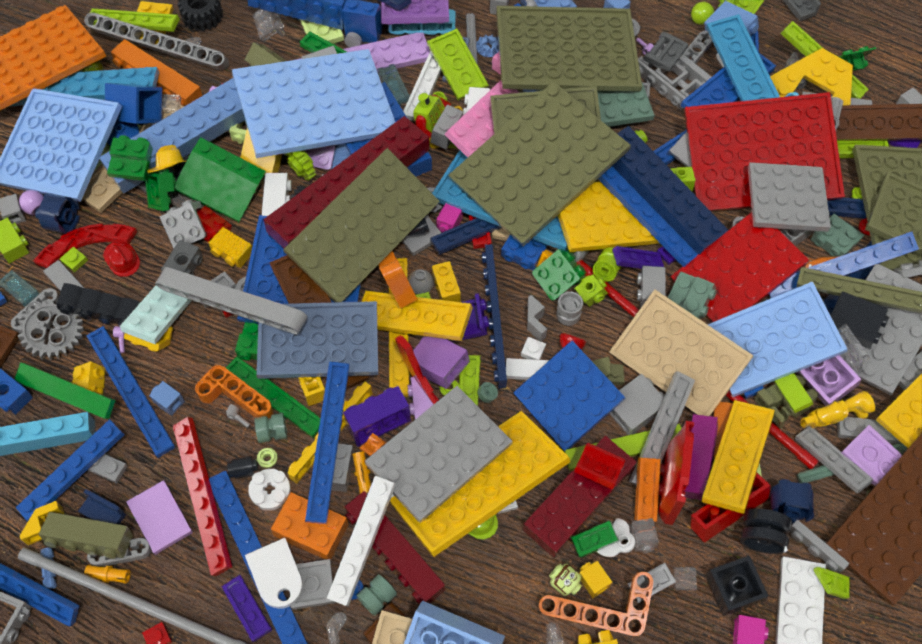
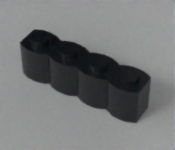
(94, 304)

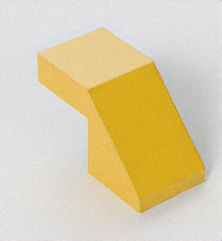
(31, 531)

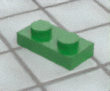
(595, 539)

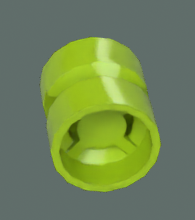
(606, 265)

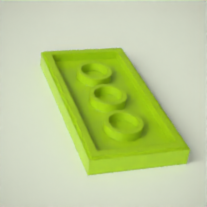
(456, 63)

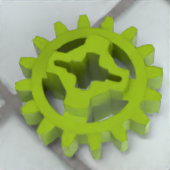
(301, 164)

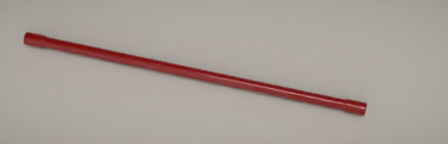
(801, 454)

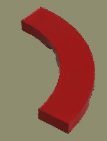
(84, 236)
(413, 366)

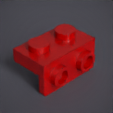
(211, 222)
(599, 465)

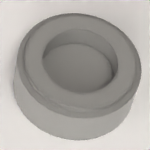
(352, 39)

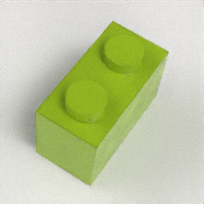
(11, 244)

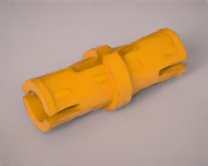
(359, 458)
(108, 573)

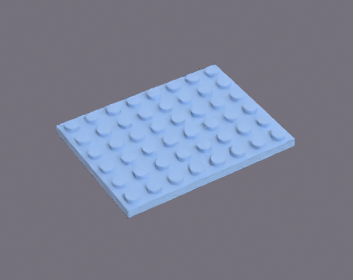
(312, 102)

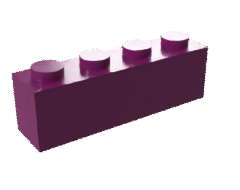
(704, 443)

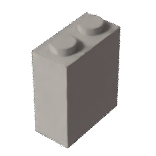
(640, 405)

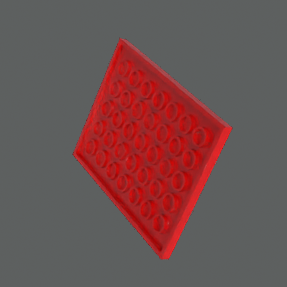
(767, 131)

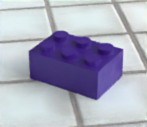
(377, 415)

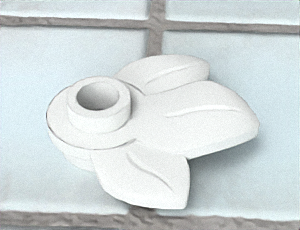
(623, 532)

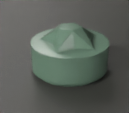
(487, 392)

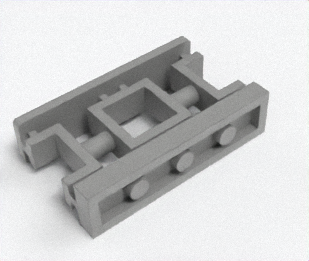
(683, 68)

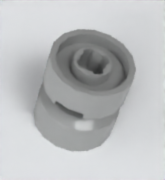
(569, 308)

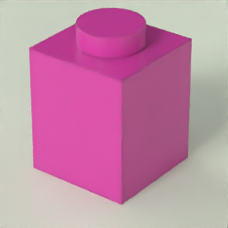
(449, 218)

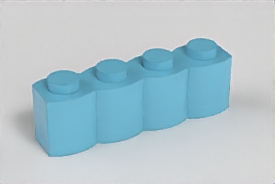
(428, 28)

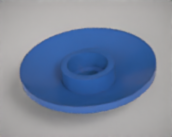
(123, 128)

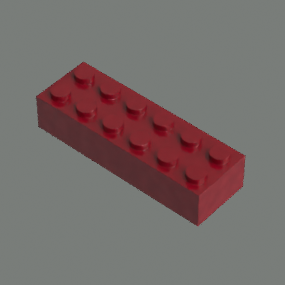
(572, 505)

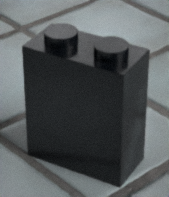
(861, 317)

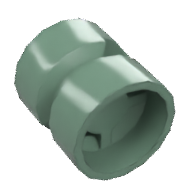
(270, 428)
(379, 592)

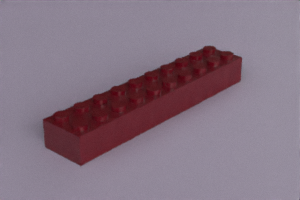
(290, 219)

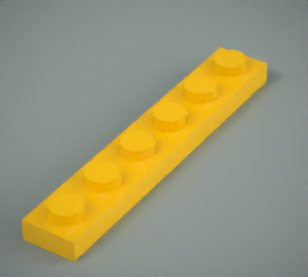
(305, 462)

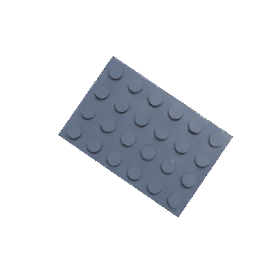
(330, 334)

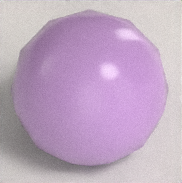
(30, 201)

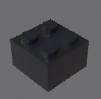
(736, 586)

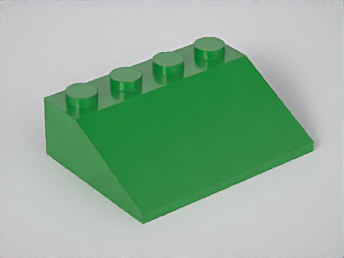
(219, 179)

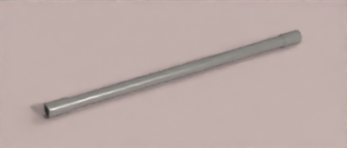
(36, 559)

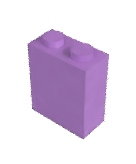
(440, 360)

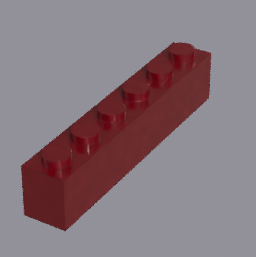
(400, 556)

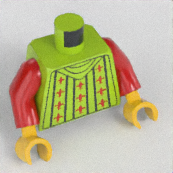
(428, 112)

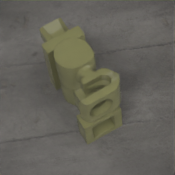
(773, 398)

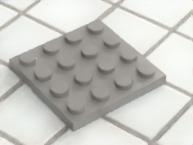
(788, 197)

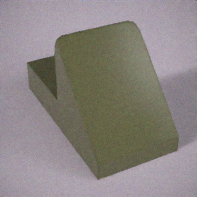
(613, 372)

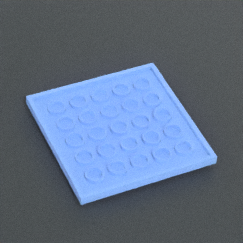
(57, 143)

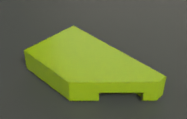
(833, 582)

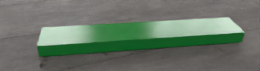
(65, 390)
(279, 399)

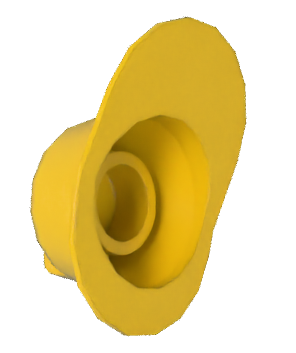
(167, 157)

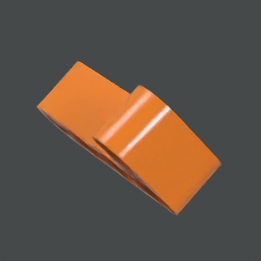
(238, 395)

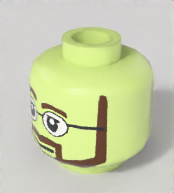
(565, 579)

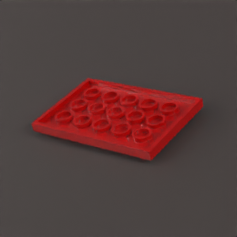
(745, 266)

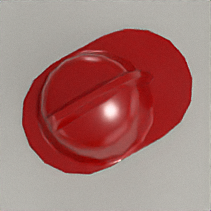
(121, 259)

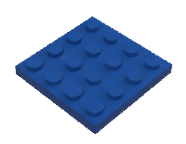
(569, 395)

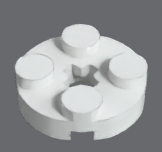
(261, 481)

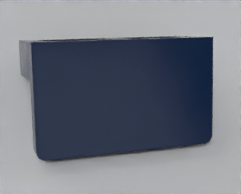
(100, 509)

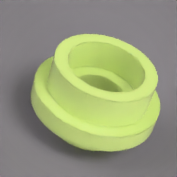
(264, 453)

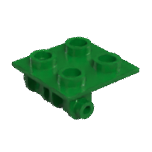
(857, 58)

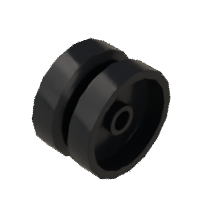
(766, 531)

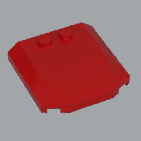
(675, 474)

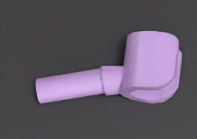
(646, 48)
(117, 333)

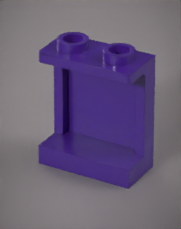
(478, 321)

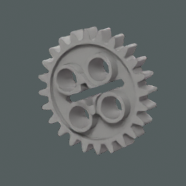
(33, 326)

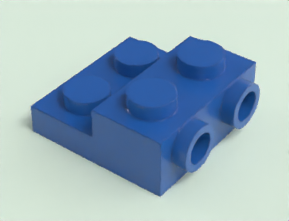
(525, 256)

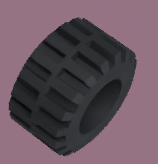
(200, 13)

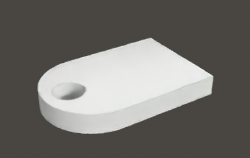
(275, 572)

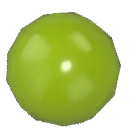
(701, 12)

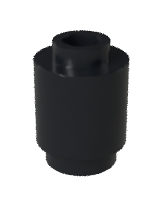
(242, 467)

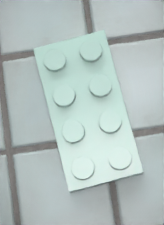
(154, 315)

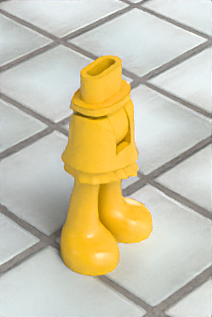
(860, 404)

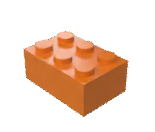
(312, 537)

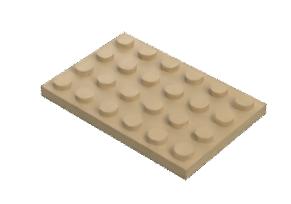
(671, 340)

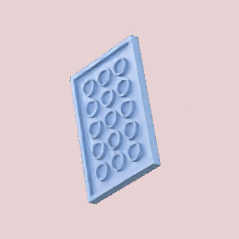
(782, 336)

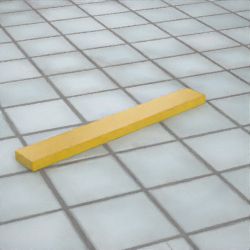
(397, 368)

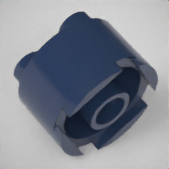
(58, 213)
(793, 500)

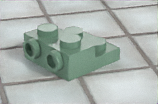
(839, 239)
(693, 294)

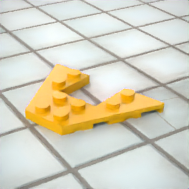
(820, 69)

